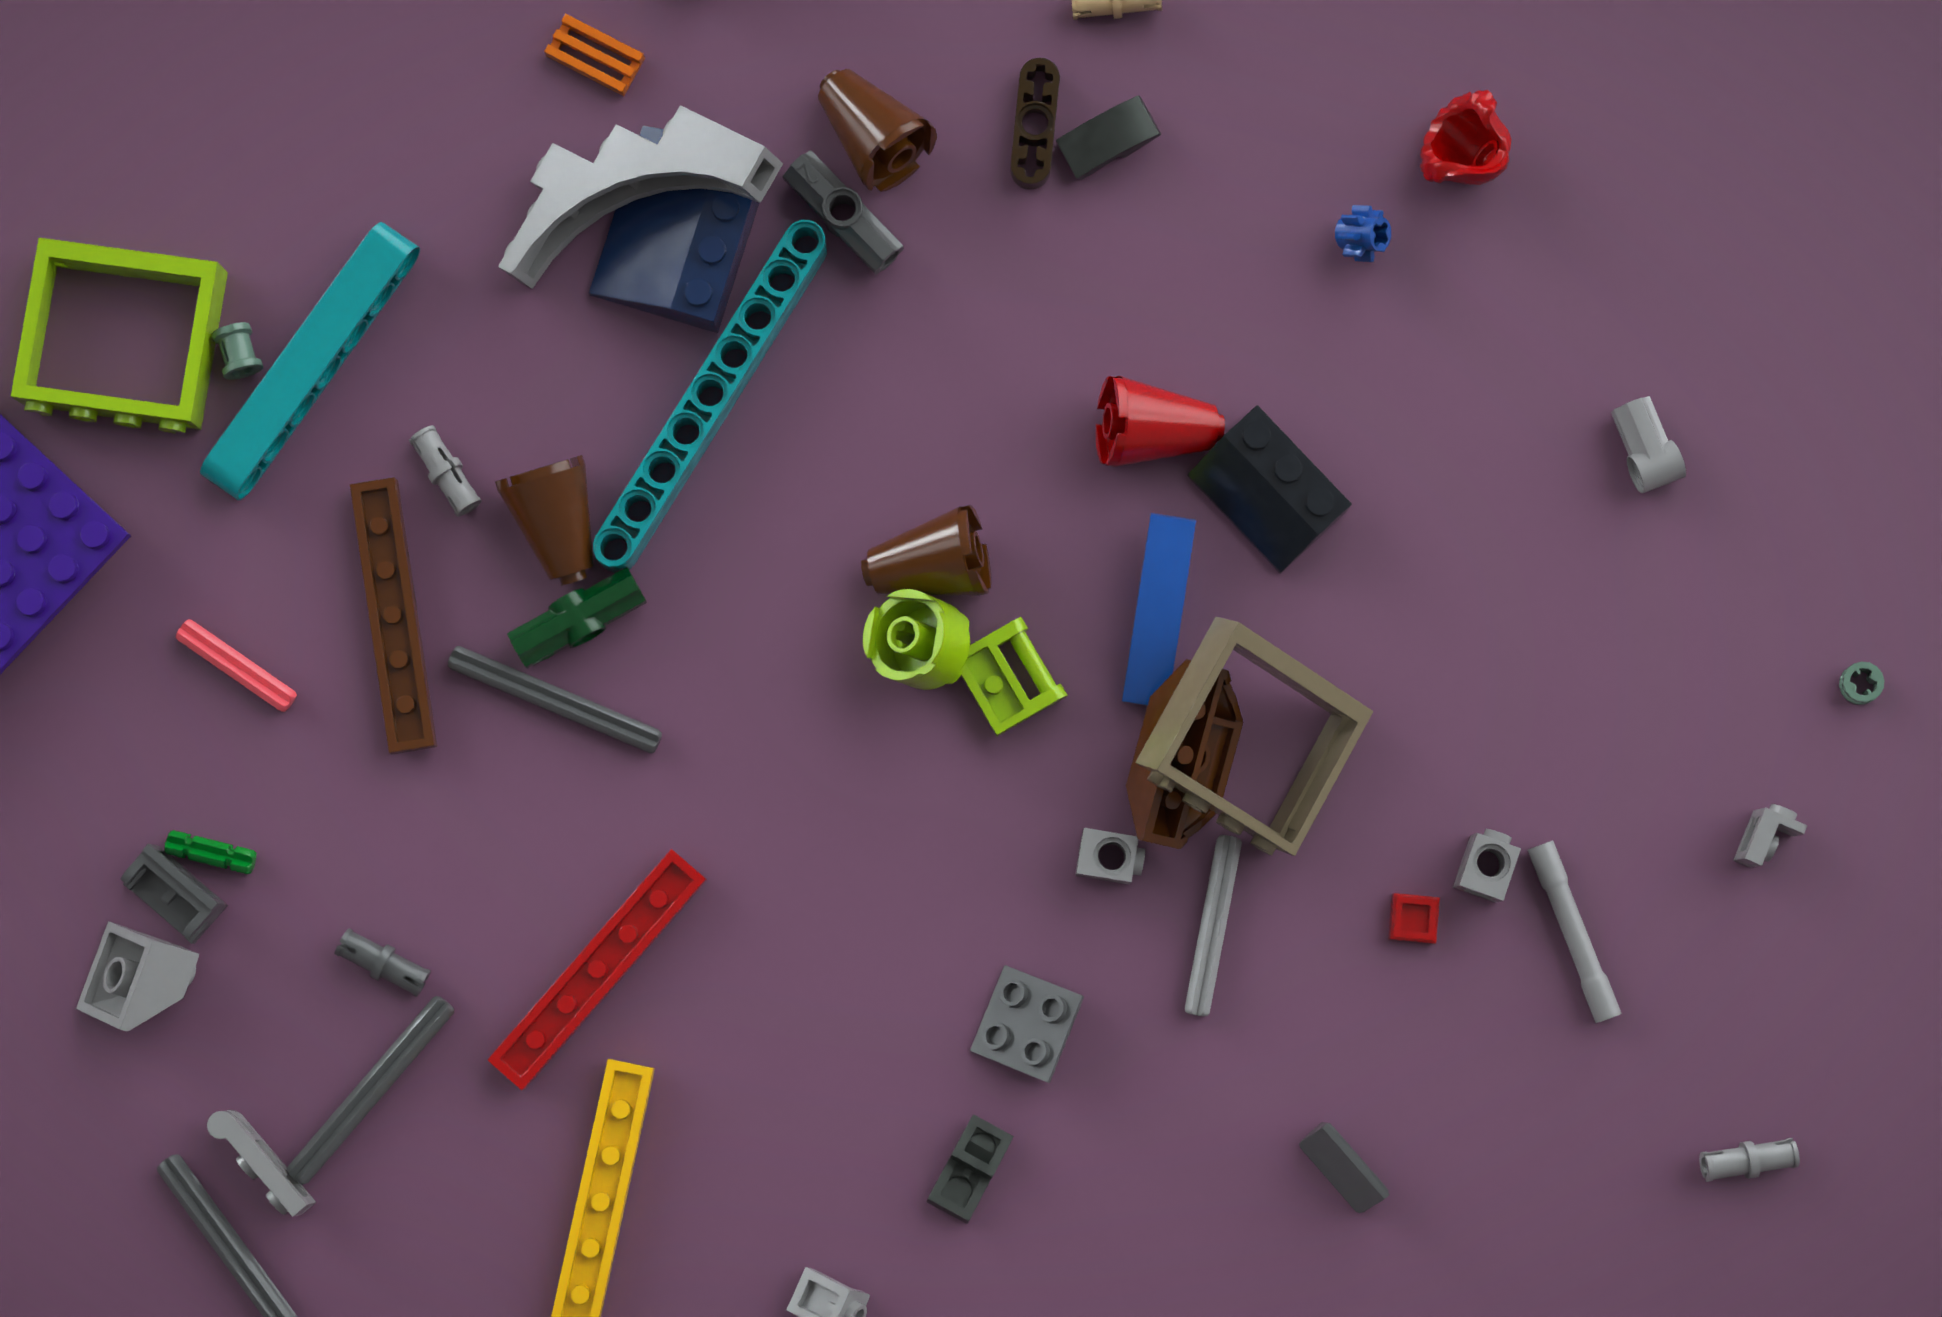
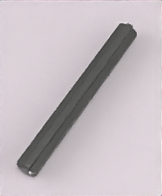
(554, 699)
(370, 1090)
(223, 1238)

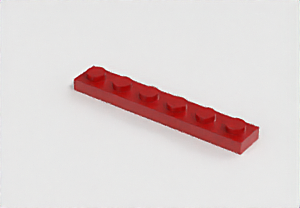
(597, 970)

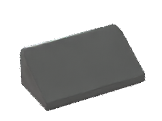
(1343, 1167)

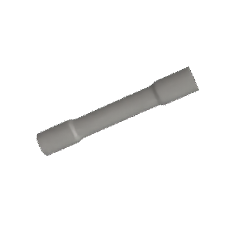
(1593, 980)

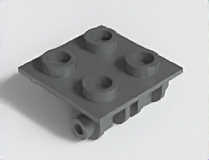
(1027, 1023)

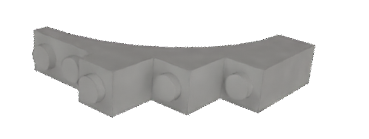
(629, 167)

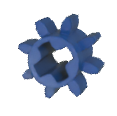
(1363, 233)

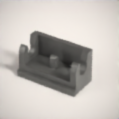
(173, 892)

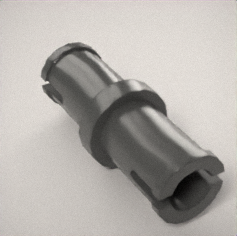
(382, 962)

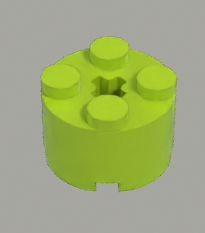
(917, 640)

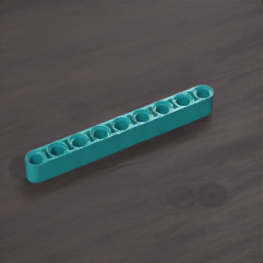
(711, 374)

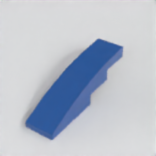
(1158, 606)

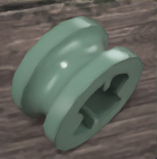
(1874, 677)

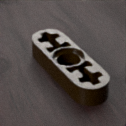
(1026, 91)

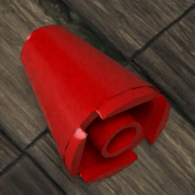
(1152, 423)

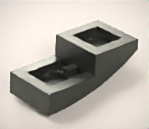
(1108, 136)
(970, 1169)

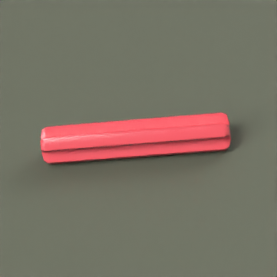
(236, 665)

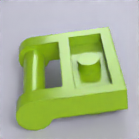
(996, 685)

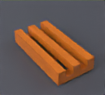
(562, 37)

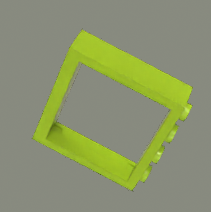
(128, 263)

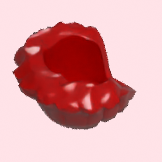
(1466, 142)

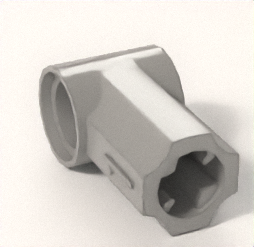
(1651, 456)

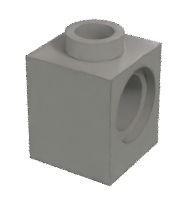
(1088, 862)
(1470, 877)

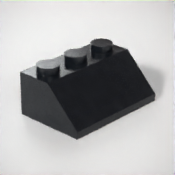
(1269, 489)

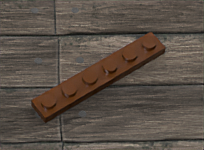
(393, 616)

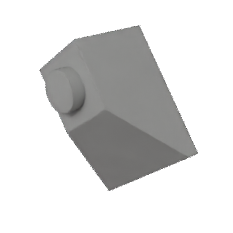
(135, 977)

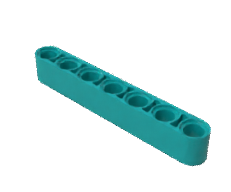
(310, 361)

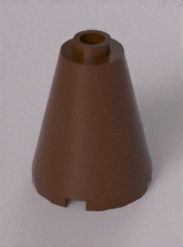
(875, 129)
(554, 516)
(933, 558)

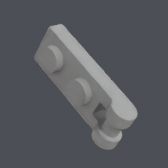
(260, 1161)

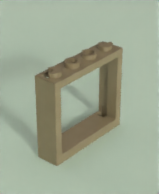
(1316, 775)

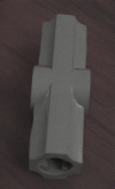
(824, 192)

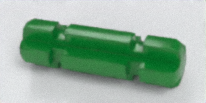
(210, 852)

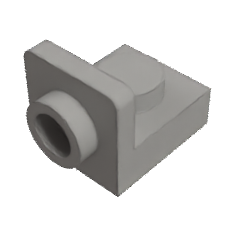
(1759, 837)
(825, 1297)

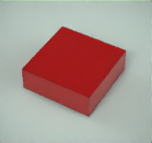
(1414, 918)

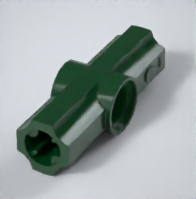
(576, 618)

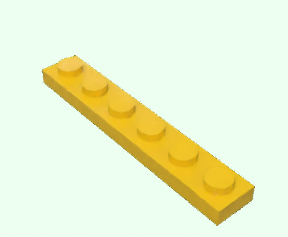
(603, 1190)

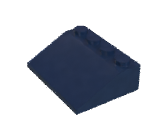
(675, 252)

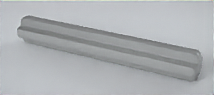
(1213, 925)

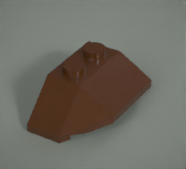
(1203, 756)

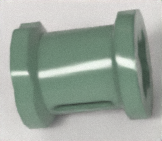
(237, 351)

